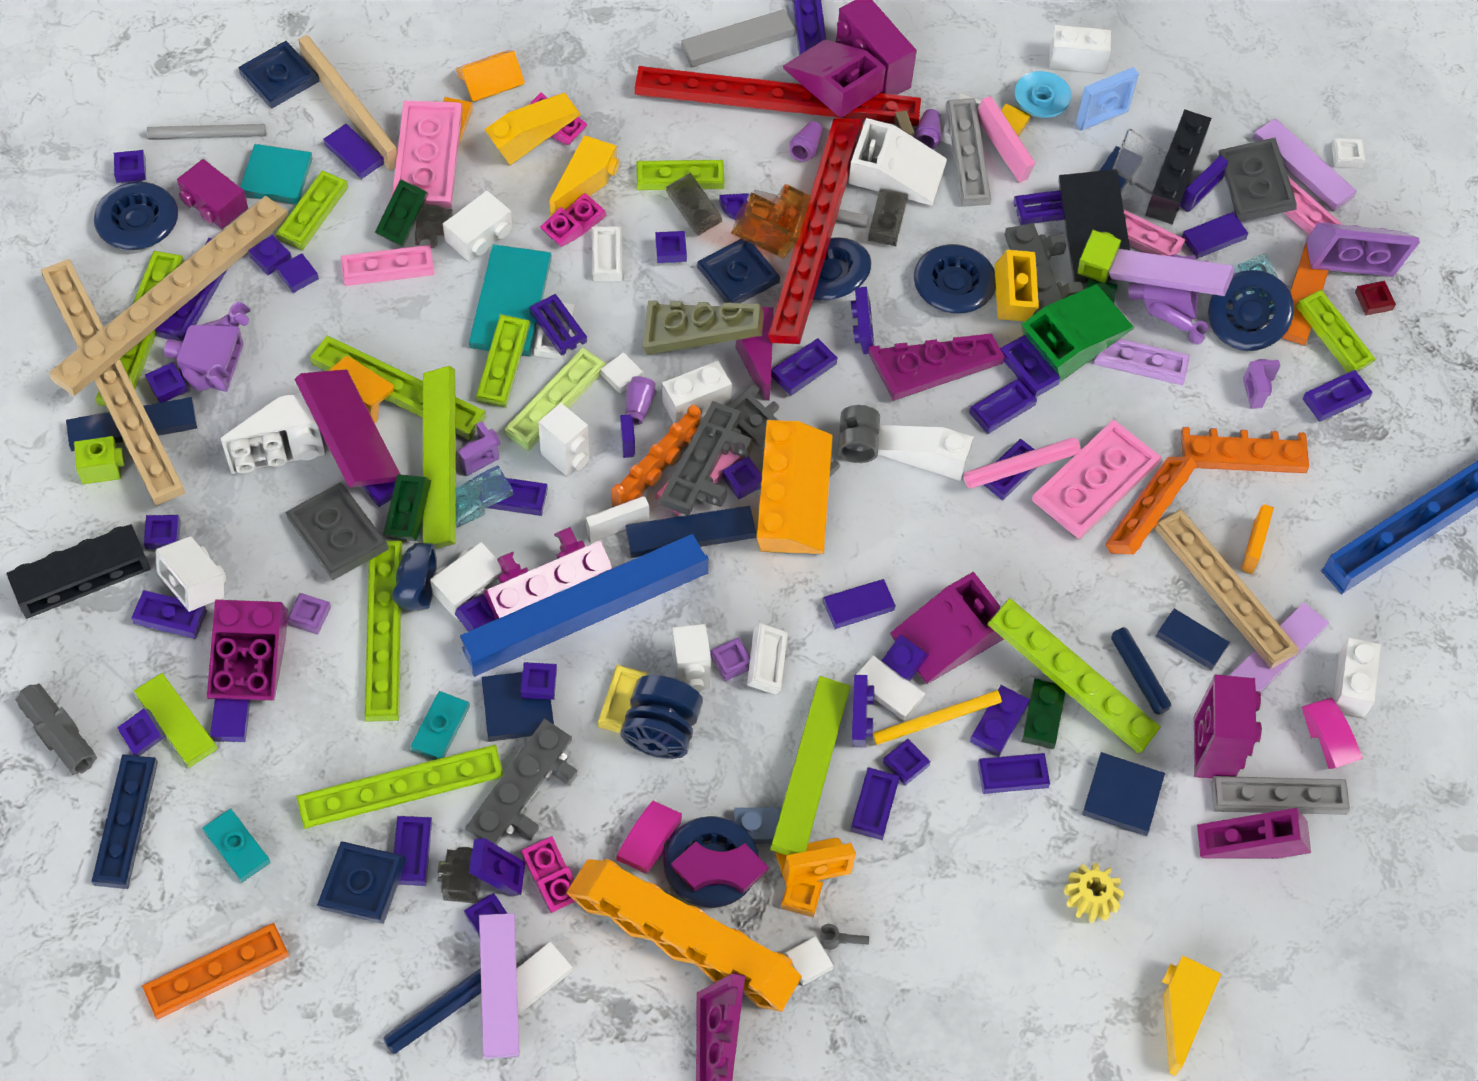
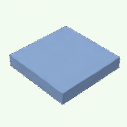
(1106, 98)

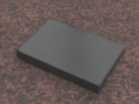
(1258, 180)
(337, 531)

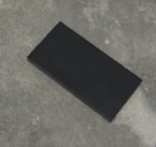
(1090, 204)

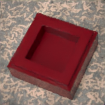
(1375, 298)

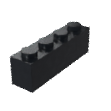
(1178, 166)
(78, 571)

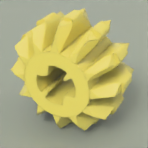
(1082, 895)

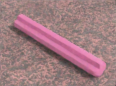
(1022, 462)

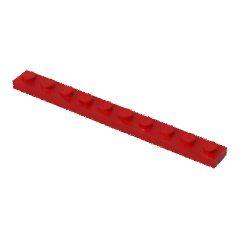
(763, 95)
(815, 233)

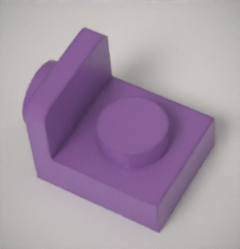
(1258, 381)
(479, 453)

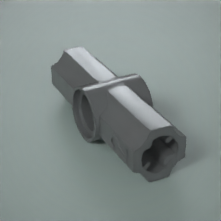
(56, 729)

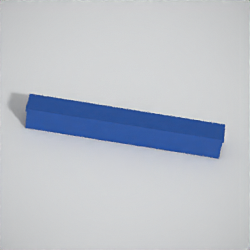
(1403, 530)
(584, 604)

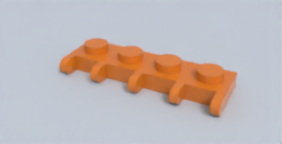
(1246, 452)
(660, 456)

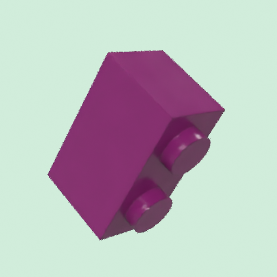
(212, 194)

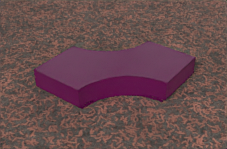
(734, 868)

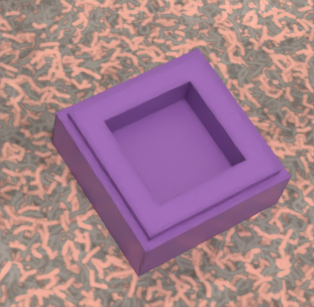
(308, 613)
(731, 659)

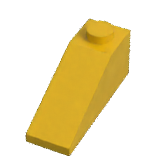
(531, 125)
(586, 172)
(1185, 1004)

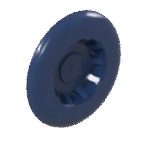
(137, 224)
(837, 276)
(953, 287)
(1252, 311)
(701, 830)

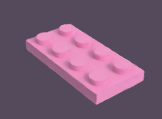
(429, 148)
(1096, 479)

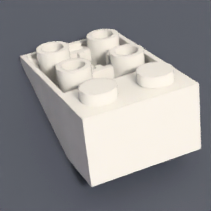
(896, 162)
(274, 436)

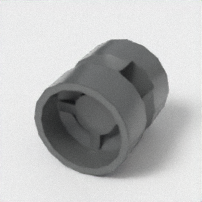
(859, 434)

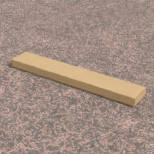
(348, 102)
(1226, 589)

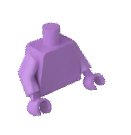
(1172, 306)
(210, 350)

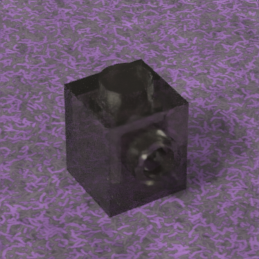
(457, 882)

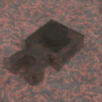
(430, 223)

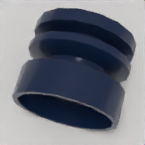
(661, 716)

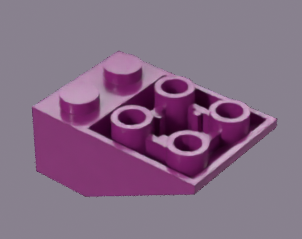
(838, 75)
(952, 626)
(246, 649)

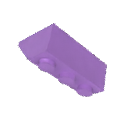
(1359, 249)

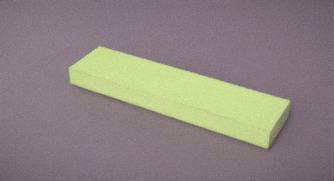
(562, 388)

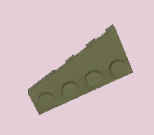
(690, 326)

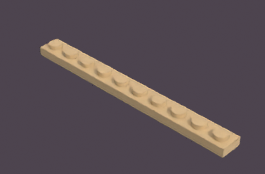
(168, 296)
(115, 387)

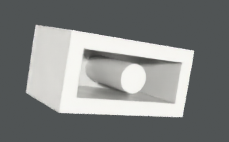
(1080, 49)
(478, 226)
(697, 388)
(564, 440)
(190, 573)
(466, 578)
(691, 656)
(1356, 677)

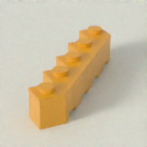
(684, 932)

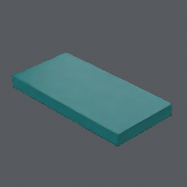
(510, 286)

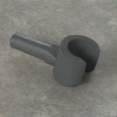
(841, 937)

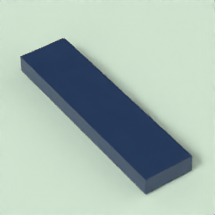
(165, 417)
(707, 528)
(124, 822)

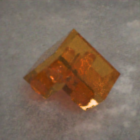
(773, 224)

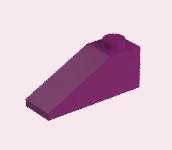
(757, 355)
(1256, 836)

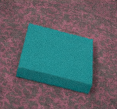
(276, 173)

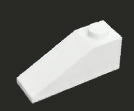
(927, 448)

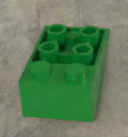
(1076, 329)

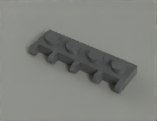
(755, 417)

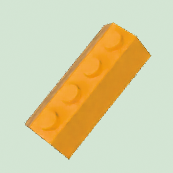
(794, 488)

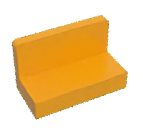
(491, 75)
(370, 386)
(820, 861)

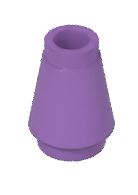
(928, 129)
(805, 142)
(639, 397)

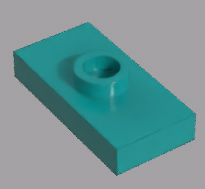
(440, 726)
(236, 845)

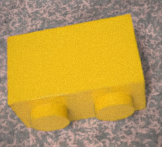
(1016, 285)

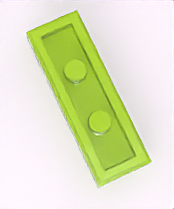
(660, 174)
(312, 210)
(1335, 332)
(503, 360)
(176, 720)

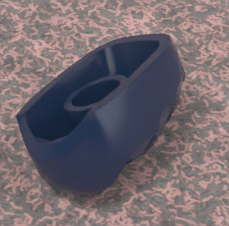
(414, 576)

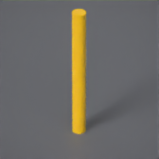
(937, 717)

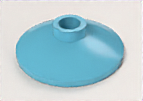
(1042, 94)

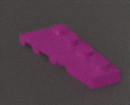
(934, 363)
(717, 1028)

